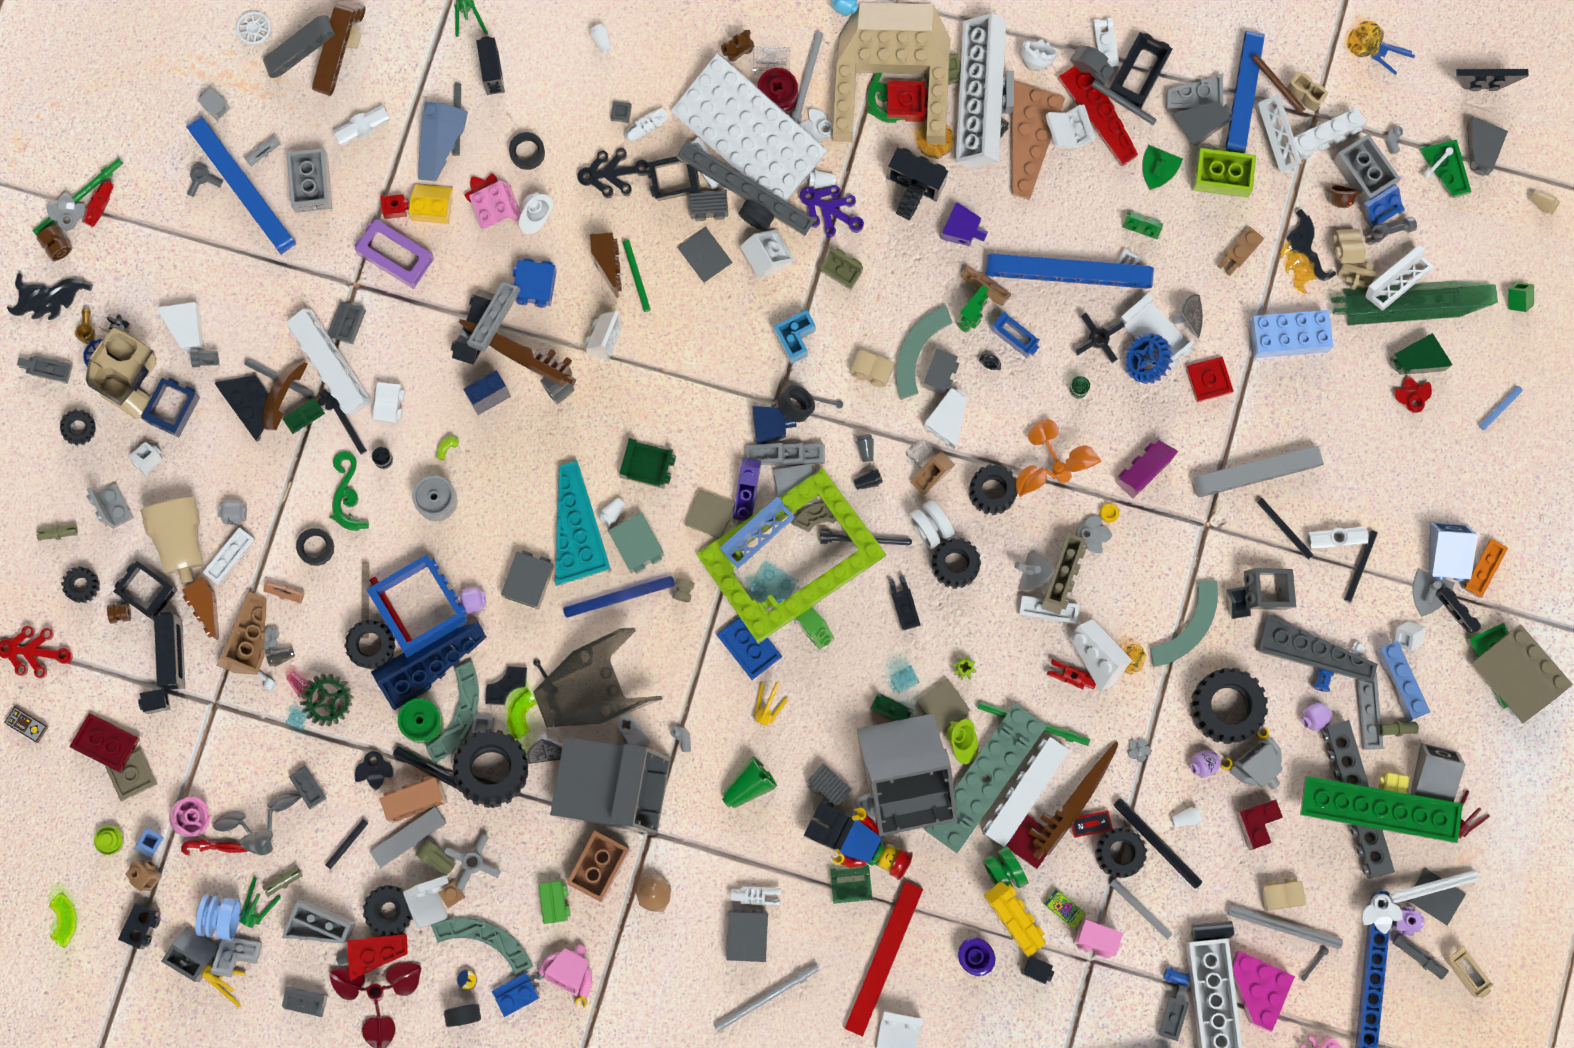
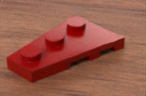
(373, 952)

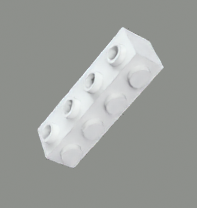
(1328, 133)

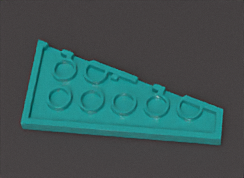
(578, 537)

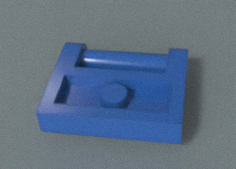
(1382, 202)

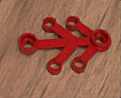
(30, 651)

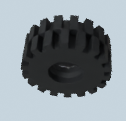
(374, 916)

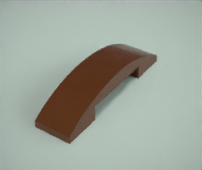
(272, 415)

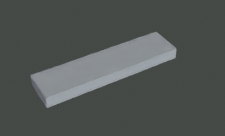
(493, 316)
(1369, 714)
(407, 837)

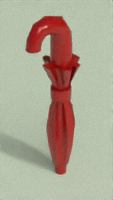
(228, 847)

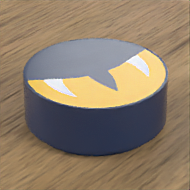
(467, 979)

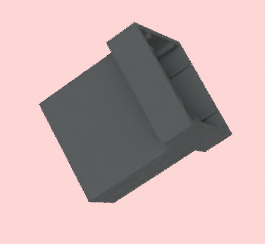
(907, 774)
(610, 785)

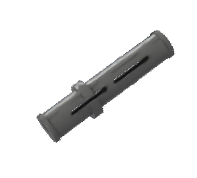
(1427, 962)

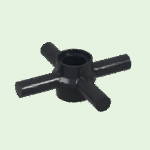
(1092, 342)

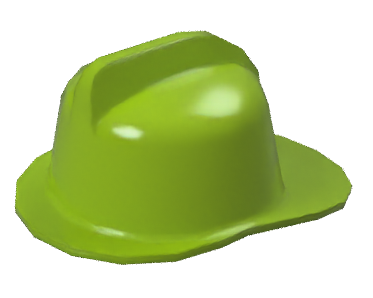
(963, 740)

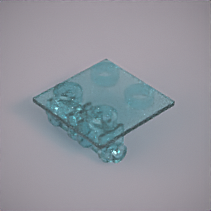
(774, 582)

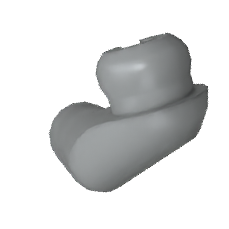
(683, 736)

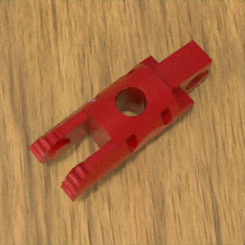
(98, 204)
(1081, 678)

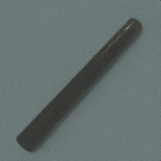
(364, 595)

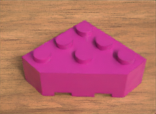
(1260, 989)

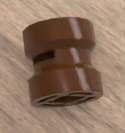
(119, 612)

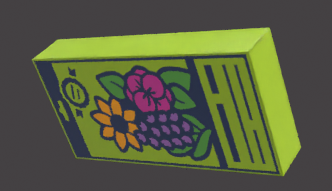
(1064, 908)

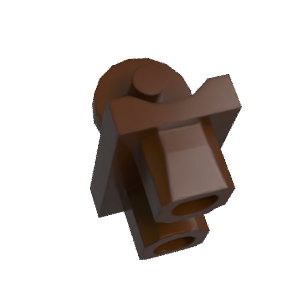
(738, 46)

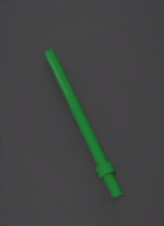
(105, 173)
(1069, 735)

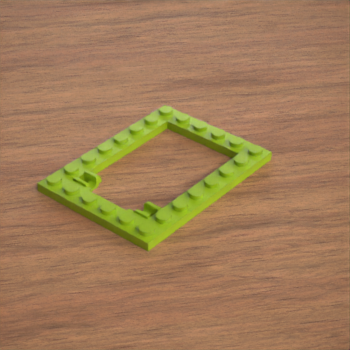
(754, 614)

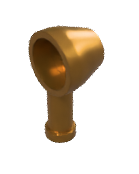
(85, 331)

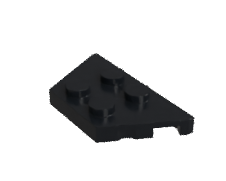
(1489, 78)
(248, 401)

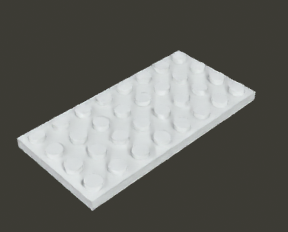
(748, 129)

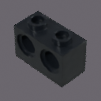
(135, 923)

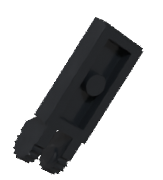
(904, 605)
(1458, 610)

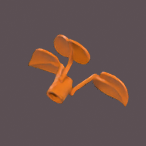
(1079, 459)

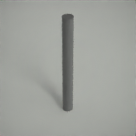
(1122, 101)
(457, 103)
(273, 375)

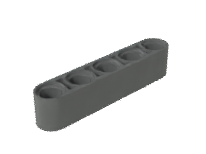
(298, 46)

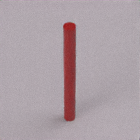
(392, 612)

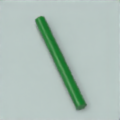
(636, 275)

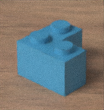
(790, 335)

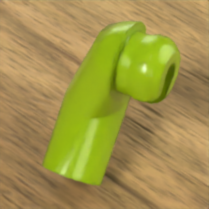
(444, 445)

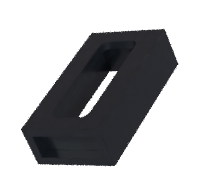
(1143, 42)
(169, 651)

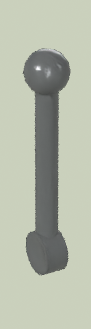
(839, 404)
(1324, 951)

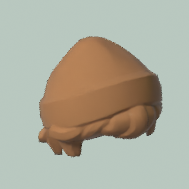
(653, 893)

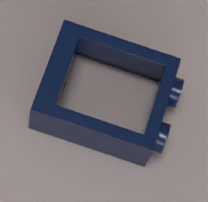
(184, 415)

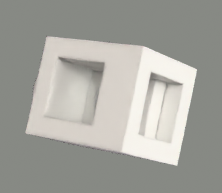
(145, 458)

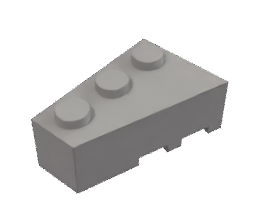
(318, 924)

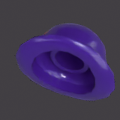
(976, 956)

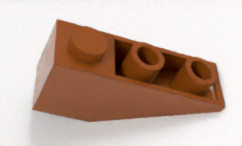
(205, 604)

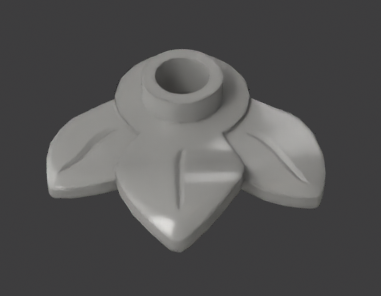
(66, 209)
(1096, 534)

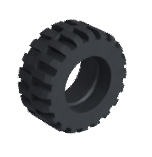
(1253, 697)
(486, 743)

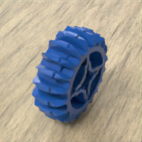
(1153, 347)

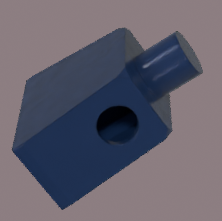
(770, 424)

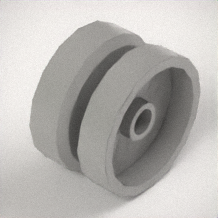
(436, 509)

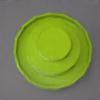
(109, 840)

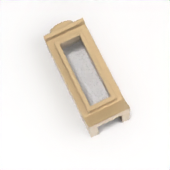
(1469, 972)

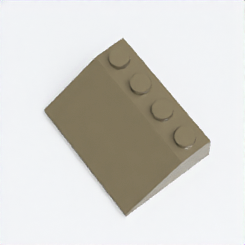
(1521, 673)

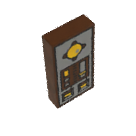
(26, 724)

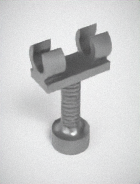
(1382, 231)

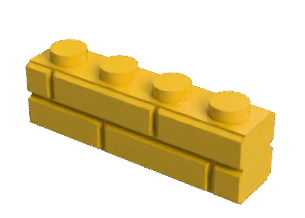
(1015, 919)

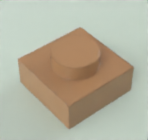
(451, 894)

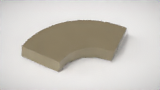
(813, 516)

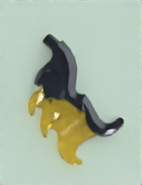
(1301, 257)

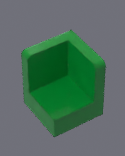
(1521, 297)

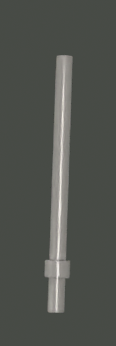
(796, 114)
(800, 978)

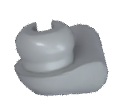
(1392, 139)

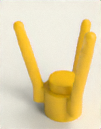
(764, 715)
(215, 980)

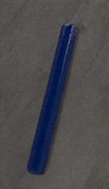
(618, 596)

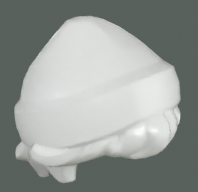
(1038, 55)

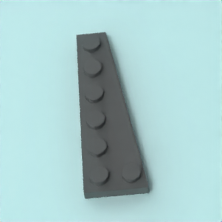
(1299, 646)

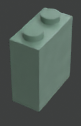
(636, 543)

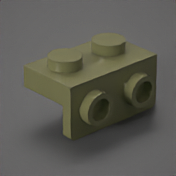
(842, 268)

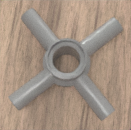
(464, 859)

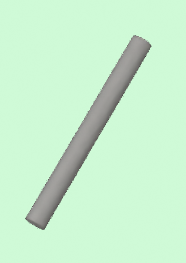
(1141, 909)

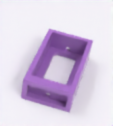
(409, 278)

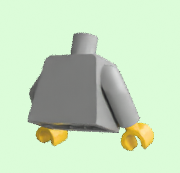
(1259, 764)

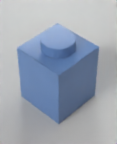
(148, 842)

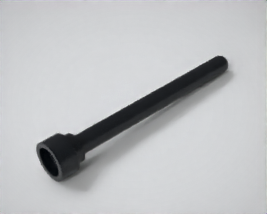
(828, 536)

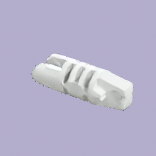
(646, 124)
(755, 895)

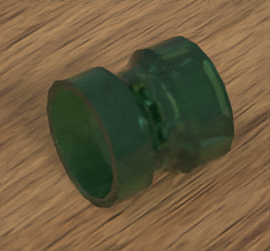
(1079, 383)

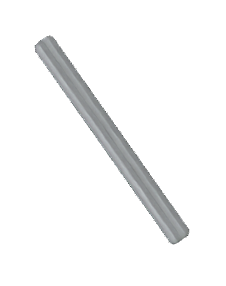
(1285, 927)

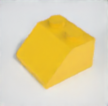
(431, 203)

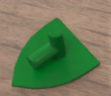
(1159, 167)

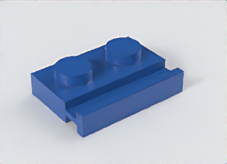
(515, 994)

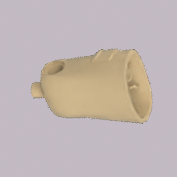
(175, 535)

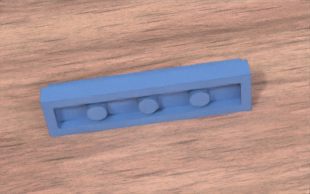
(752, 527)

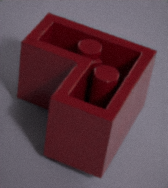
(1253, 822)

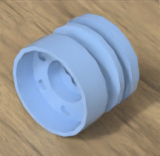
(220, 918)

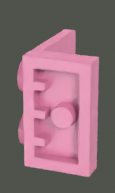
(495, 204)

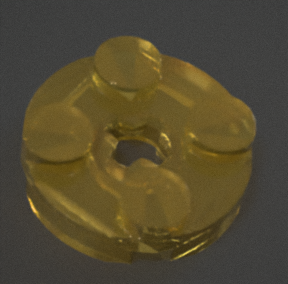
(1373, 42)
(933, 150)

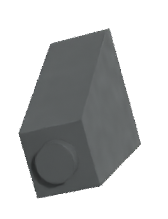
(1203, 121)
(1484, 145)

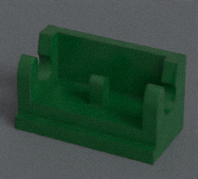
(303, 416)
(890, 709)

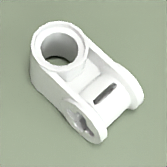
(635, 734)

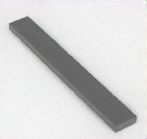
(745, 187)

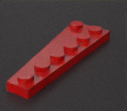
(1100, 113)

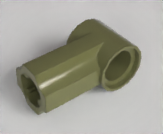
(432, 855)

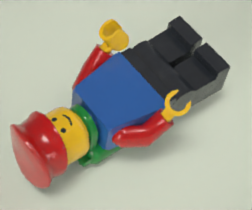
(856, 841)

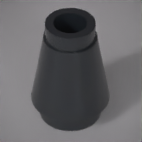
(868, 480)

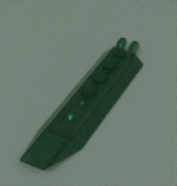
(1419, 302)

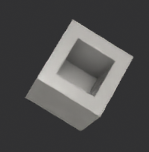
(213, 103)

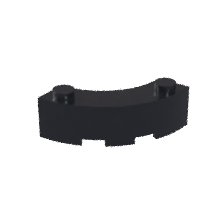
(460, 348)

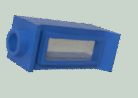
(1015, 335)

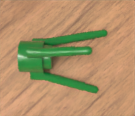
(465, 6)
(249, 915)

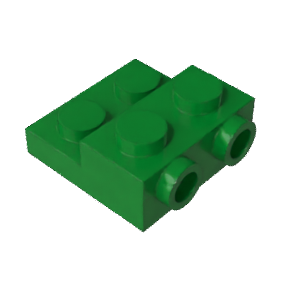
(971, 314)

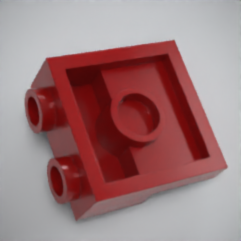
(907, 100)

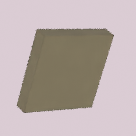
(710, 514)
(944, 704)
(134, 777)

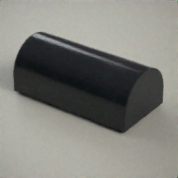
(1212, 931)

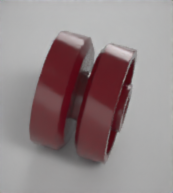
(780, 87)

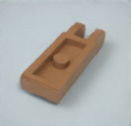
(1242, 250)

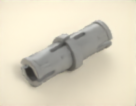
(262, 151)

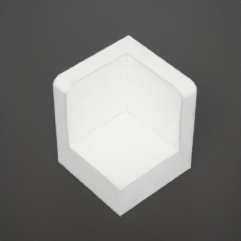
(1410, 635)

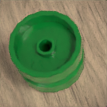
(426, 731)
(1007, 870)

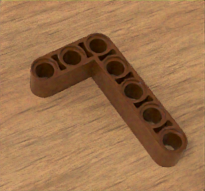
(342, 18)

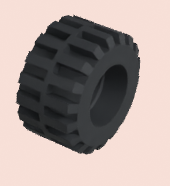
(998, 474)
(967, 551)
(354, 637)
(1137, 848)

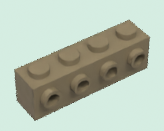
(1062, 578)

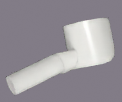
(269, 684)

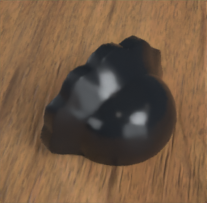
(990, 361)

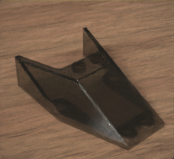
(586, 687)

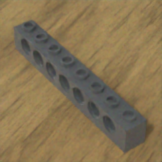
(1355, 769)

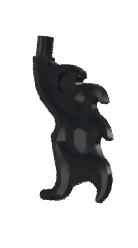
(45, 300)

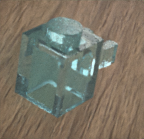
(903, 680)

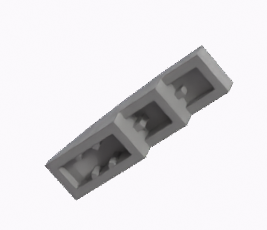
(787, 453)

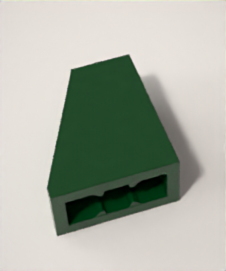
(1421, 357)

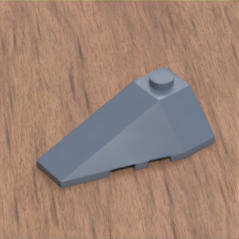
(439, 131)

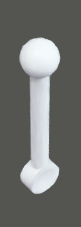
(1449, 151)

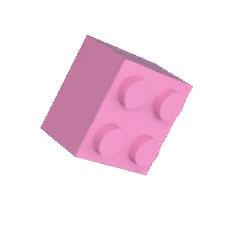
(1098, 938)

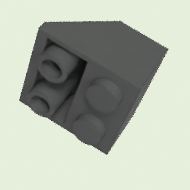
(190, 954)

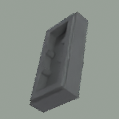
(307, 787)

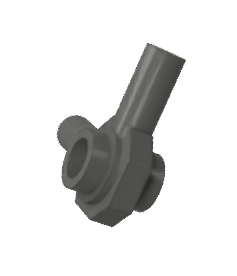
(200, 175)

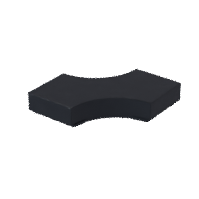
(513, 679)

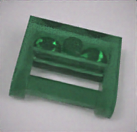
(851, 891)

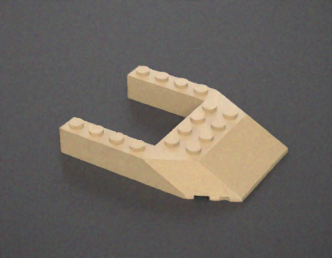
(893, 41)

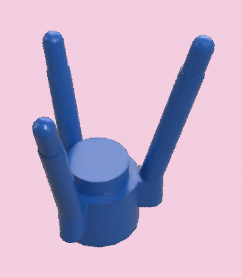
(1383, 49)

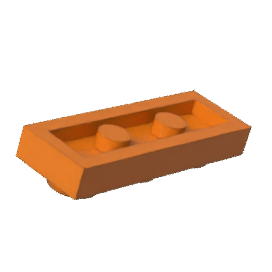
(1485, 568)

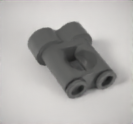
(204, 358)

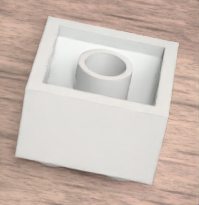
(767, 253)

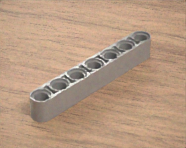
(1258, 471)

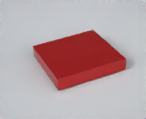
(1209, 379)

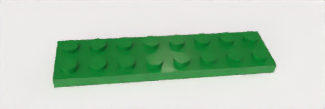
(1381, 809)

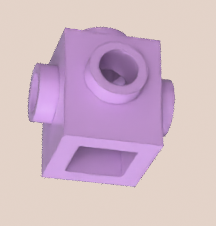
(1415, 922)

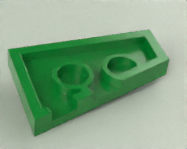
(1451, 170)

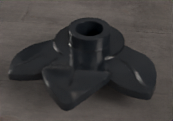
(373, 773)

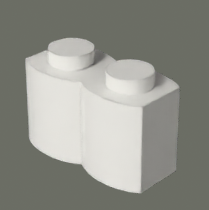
(388, 403)

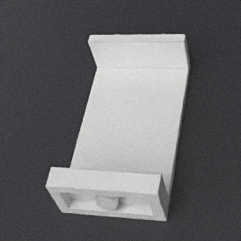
(1147, 318)

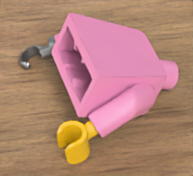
(568, 972)

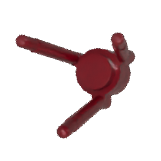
(1464, 827)

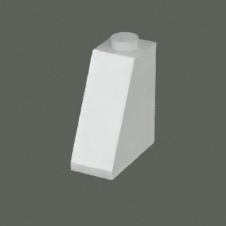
(184, 324)
(948, 417)

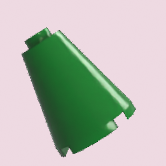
(749, 784)

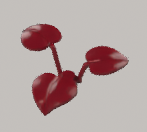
(402, 978)

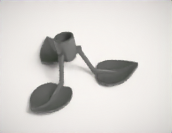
(259, 841)

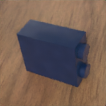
(487, 392)

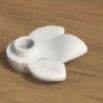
(815, 125)
(1382, 916)

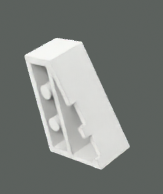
(1100, 654)

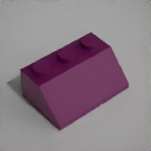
(1146, 468)

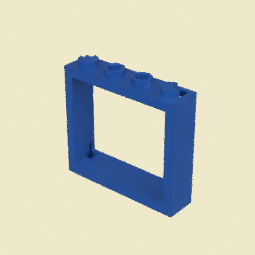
(434, 633)

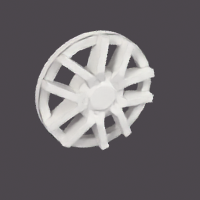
(253, 28)

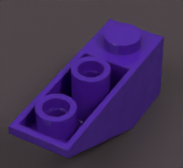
(746, 489)

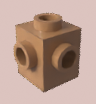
(143, 875)

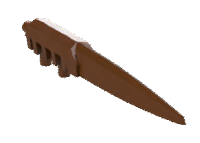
(542, 365)
(1062, 821)

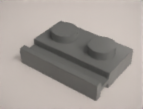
(346, 322)

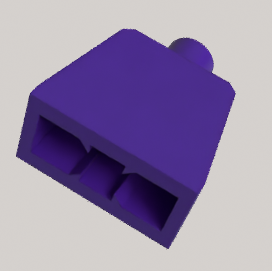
(963, 227)

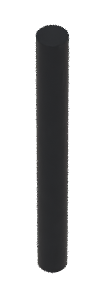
(1284, 527)
(1360, 566)

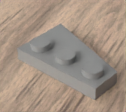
(1196, 94)

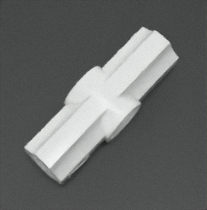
(361, 125)
(1326, 539)

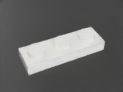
(229, 556)
(1032, 608)

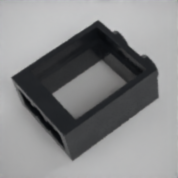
(490, 65)
(655, 189)
(159, 602)

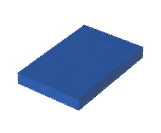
(750, 655)

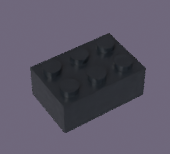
(910, 169)

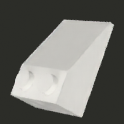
(604, 335)

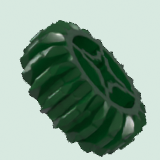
(322, 693)

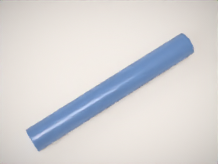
(1500, 408)

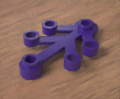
(829, 208)

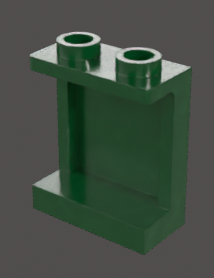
(647, 464)

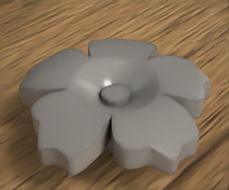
(270, 638)
(1139, 750)

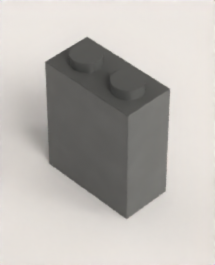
(528, 579)
(747, 935)

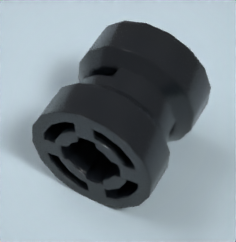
(382, 454)

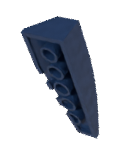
(410, 677)

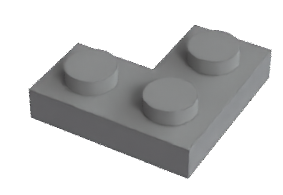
(233, 951)

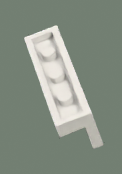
(1276, 134)
(1396, 272)

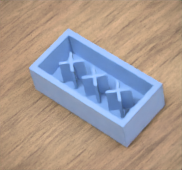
(1291, 334)

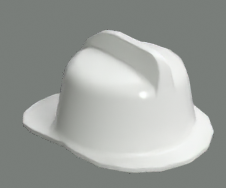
(535, 212)

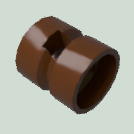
(53, 242)

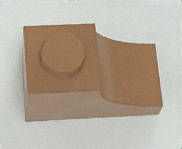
(932, 473)

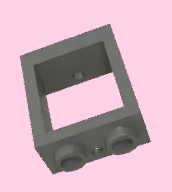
(1284, 585)

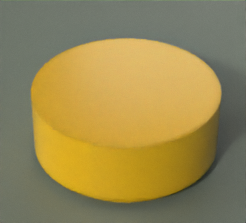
(1109, 513)

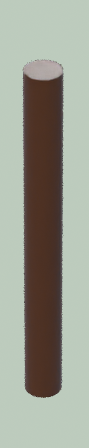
(1277, 82)

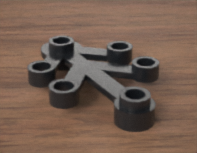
(610, 173)

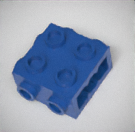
(535, 282)

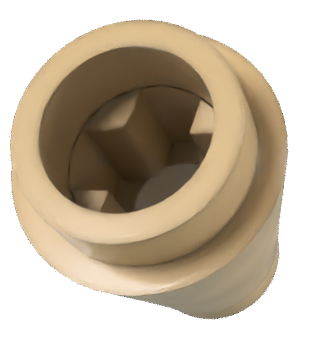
(1545, 202)

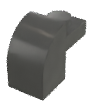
(1092, 61)

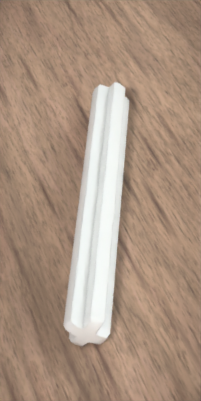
(1434, 886)

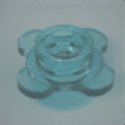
(291, 721)

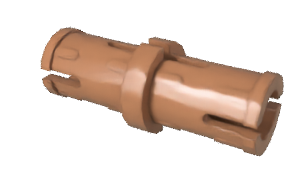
(273, 588)

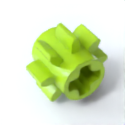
(969, 665)

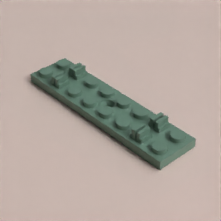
(998, 760)

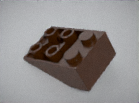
(604, 252)

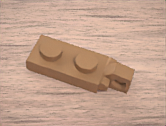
(996, 292)

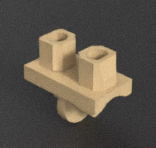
(1357, 275)

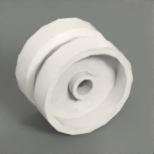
(931, 524)

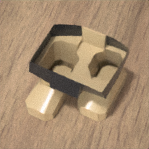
(120, 379)

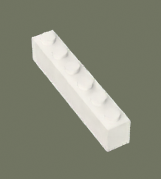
(329, 362)
(1026, 792)

